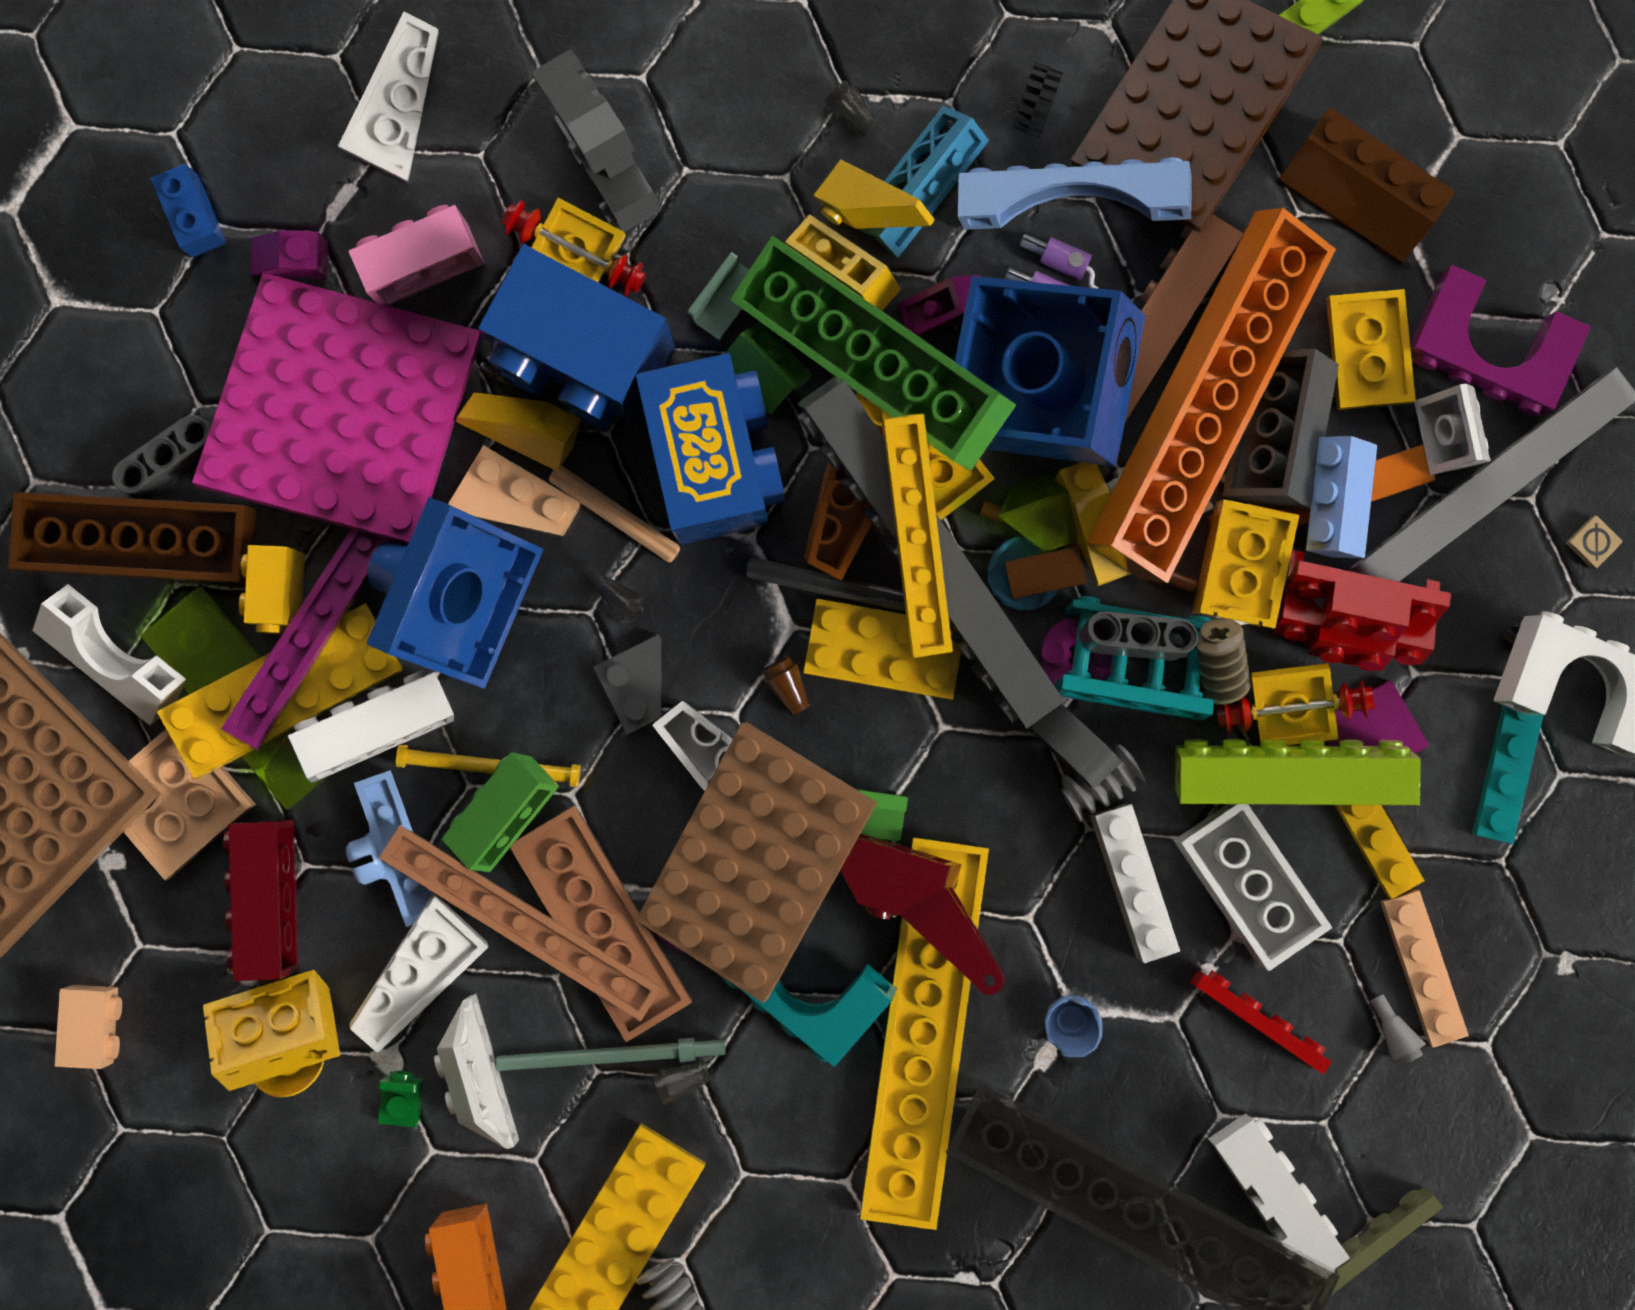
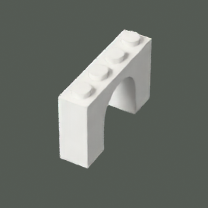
(1542, 653)

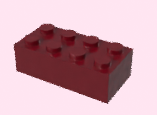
(261, 900)

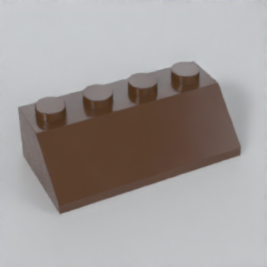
(1366, 185)

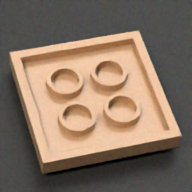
(186, 812)

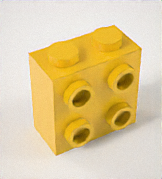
(272, 587)

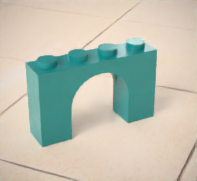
(830, 1026)

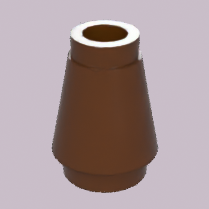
(787, 685)

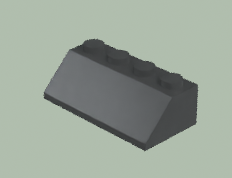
(1280, 443)

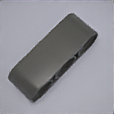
(148, 457)
(1155, 631)
(1076, 745)

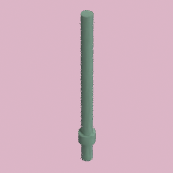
(685, 1050)

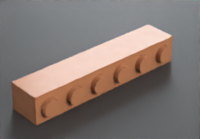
(1178, 295)

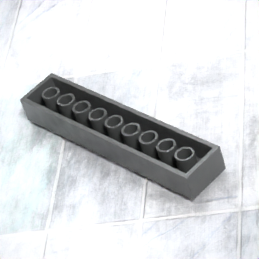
(977, 620)

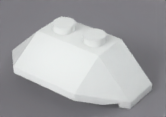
(472, 1077)

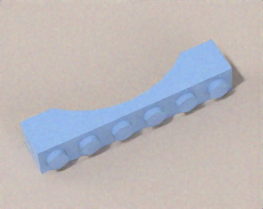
(1154, 189)

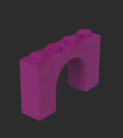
(1445, 344)

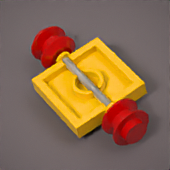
(577, 242)
(1296, 705)

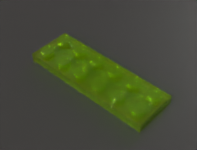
(206, 646)

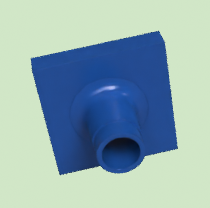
(450, 592)

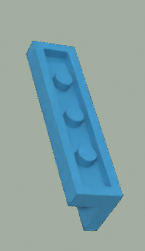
(936, 176)

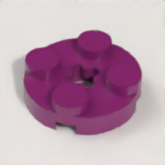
(1056, 651)

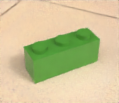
(499, 812)

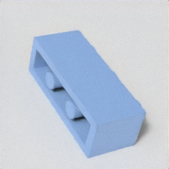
(1341, 497)

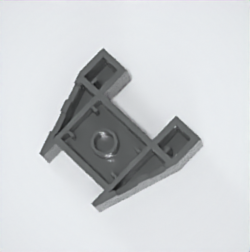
(597, 141)

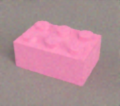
(416, 255)

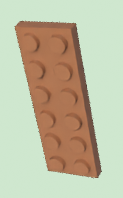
(592, 902)

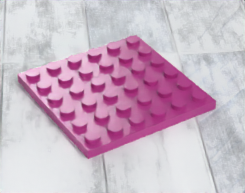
(337, 408)

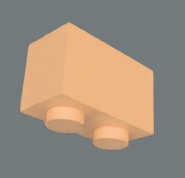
(87, 1026)

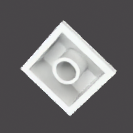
(1452, 429)

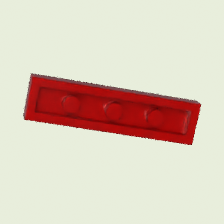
(1274, 1028)

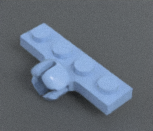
(384, 815)

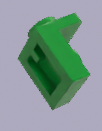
(400, 1099)

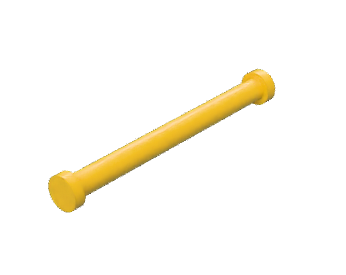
(476, 764)

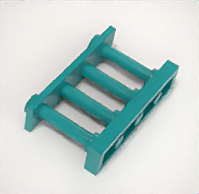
(1115, 688)

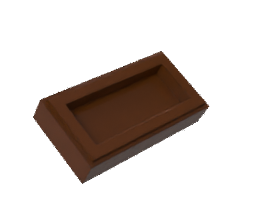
(1045, 572)

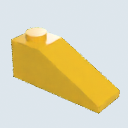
(868, 202)
(844, 261)
(523, 425)
(1088, 498)

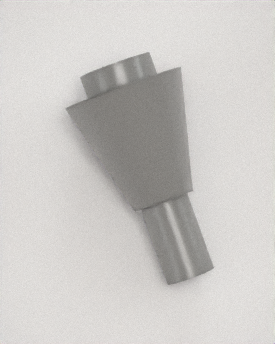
(1400, 1038)

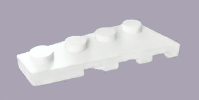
(392, 106)
(424, 964)

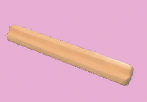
(615, 514)

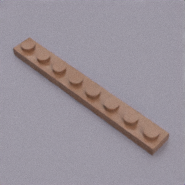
(520, 922)

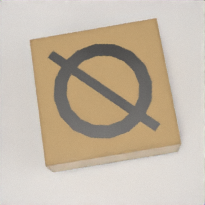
(1594, 542)

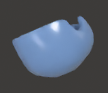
(1073, 1026)

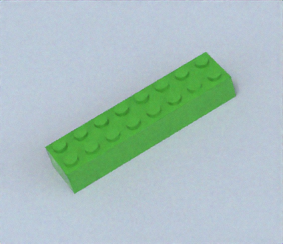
(872, 352)

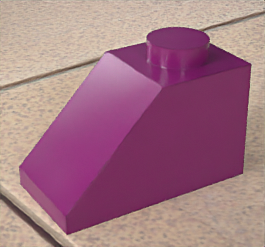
(290, 255)
(937, 306)

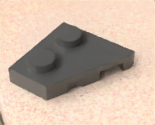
(634, 684)

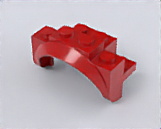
(1362, 615)

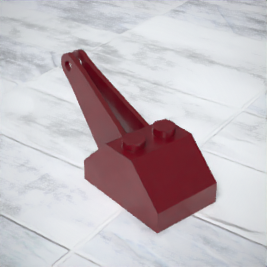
(921, 891)

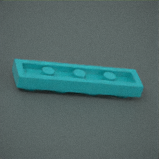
(1507, 775)

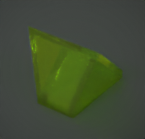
(1041, 512)

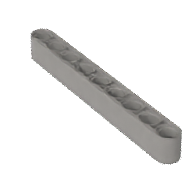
(1499, 478)

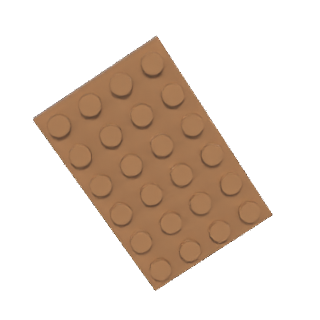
(755, 861)

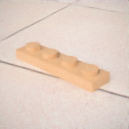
(1424, 968)

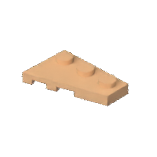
(510, 495)

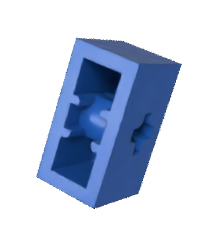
(188, 210)

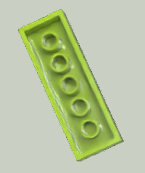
(1297, 773)

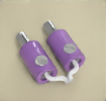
(1058, 257)

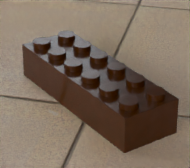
(130, 538)

